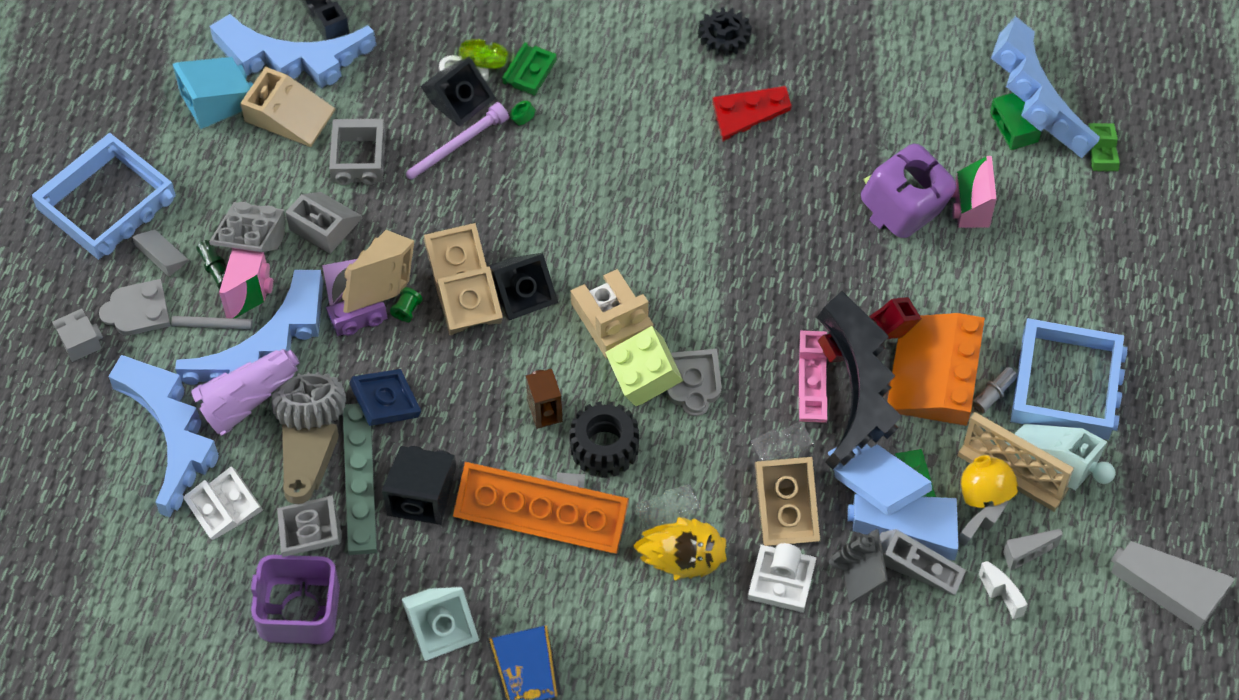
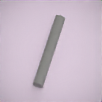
(209, 322)

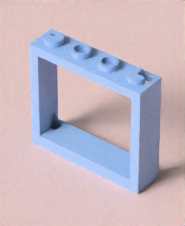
(81, 170)
(1073, 335)

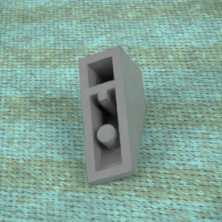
(919, 562)

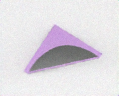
(335, 280)

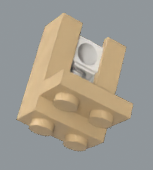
(613, 319)

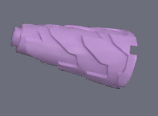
(235, 394)

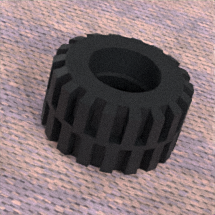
(610, 457)

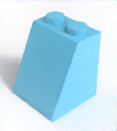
(212, 88)

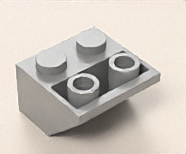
(321, 220)

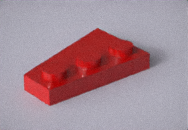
(743, 110)

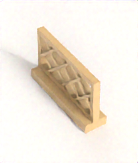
(1042, 487)

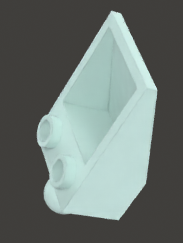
(1073, 447)

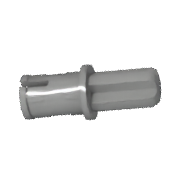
(994, 390)

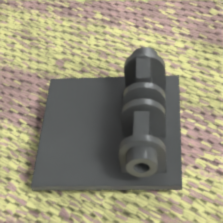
(861, 564)

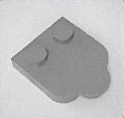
(136, 308)
(700, 380)

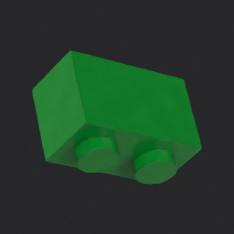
(1015, 129)

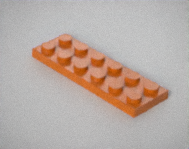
(541, 507)

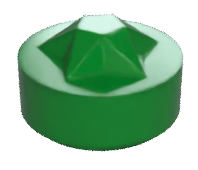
(522, 112)

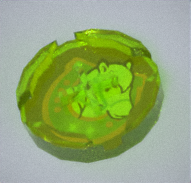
(483, 54)

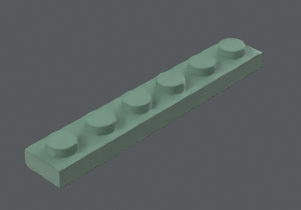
(359, 482)

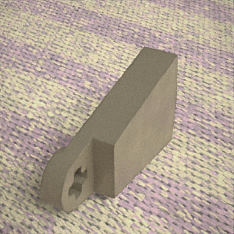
(306, 459)

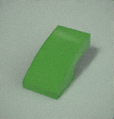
(1104, 153)

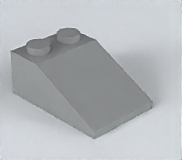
(308, 526)

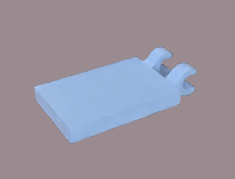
(882, 479)

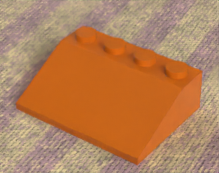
(937, 368)

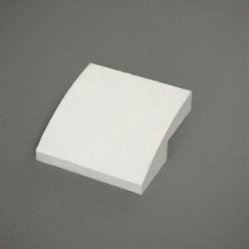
(222, 503)

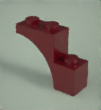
(893, 318)

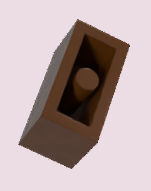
(544, 398)

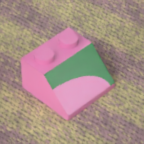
(975, 194)
(245, 282)

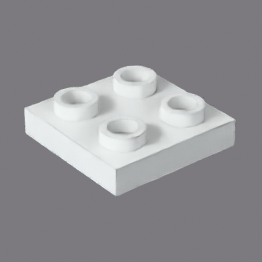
(782, 577)

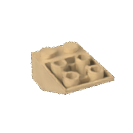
(285, 107)
(378, 271)

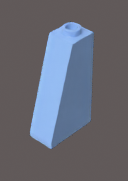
(926, 520)

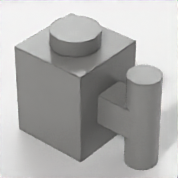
(78, 334)

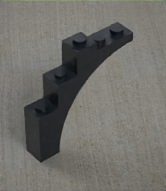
(860, 345)

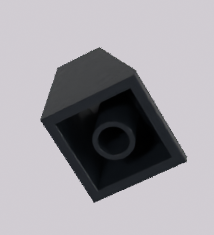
(419, 484)

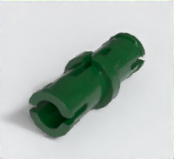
(213, 262)

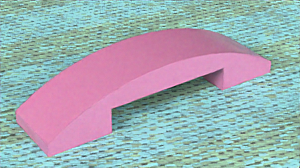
(812, 378)

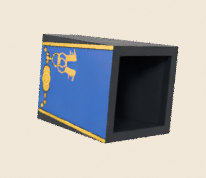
(525, 665)

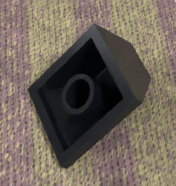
(459, 91)
(523, 284)

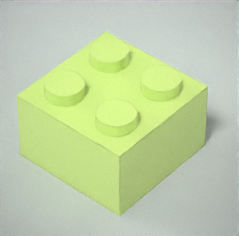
(644, 366)

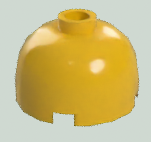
(988, 481)

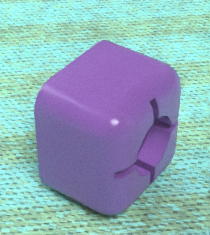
(912, 207)
(294, 570)

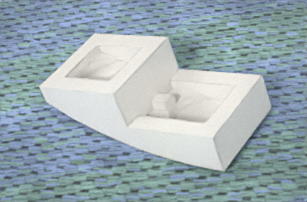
(999, 584)

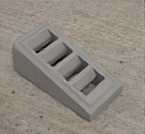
(1026, 548)

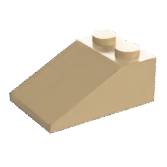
(787, 501)

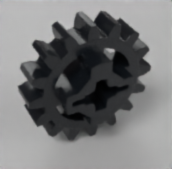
(724, 31)

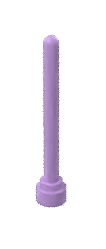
(495, 115)

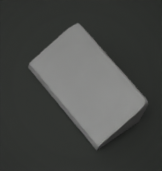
(160, 251)

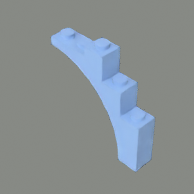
(318, 59)
(1028, 81)
(295, 318)
(186, 451)

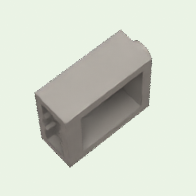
(357, 131)

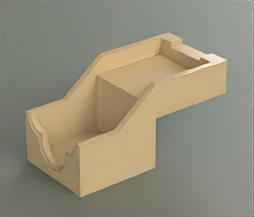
(462, 278)

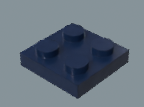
(385, 397)

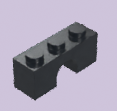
(328, 18)

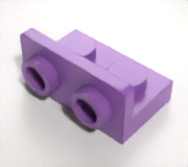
(350, 322)

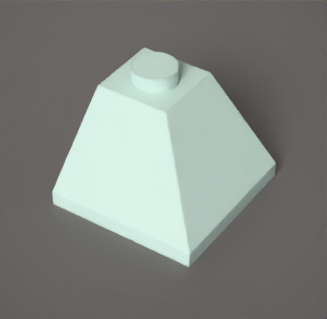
(440, 620)

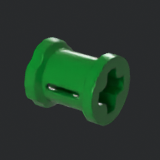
(406, 304)

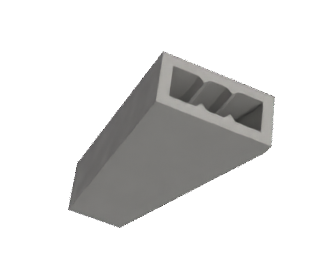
(1171, 582)

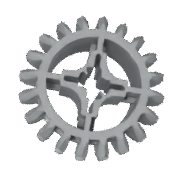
(309, 401)

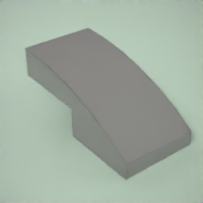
(985, 518)

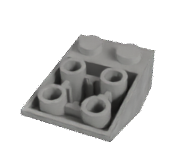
(251, 228)

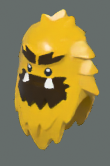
(683, 548)

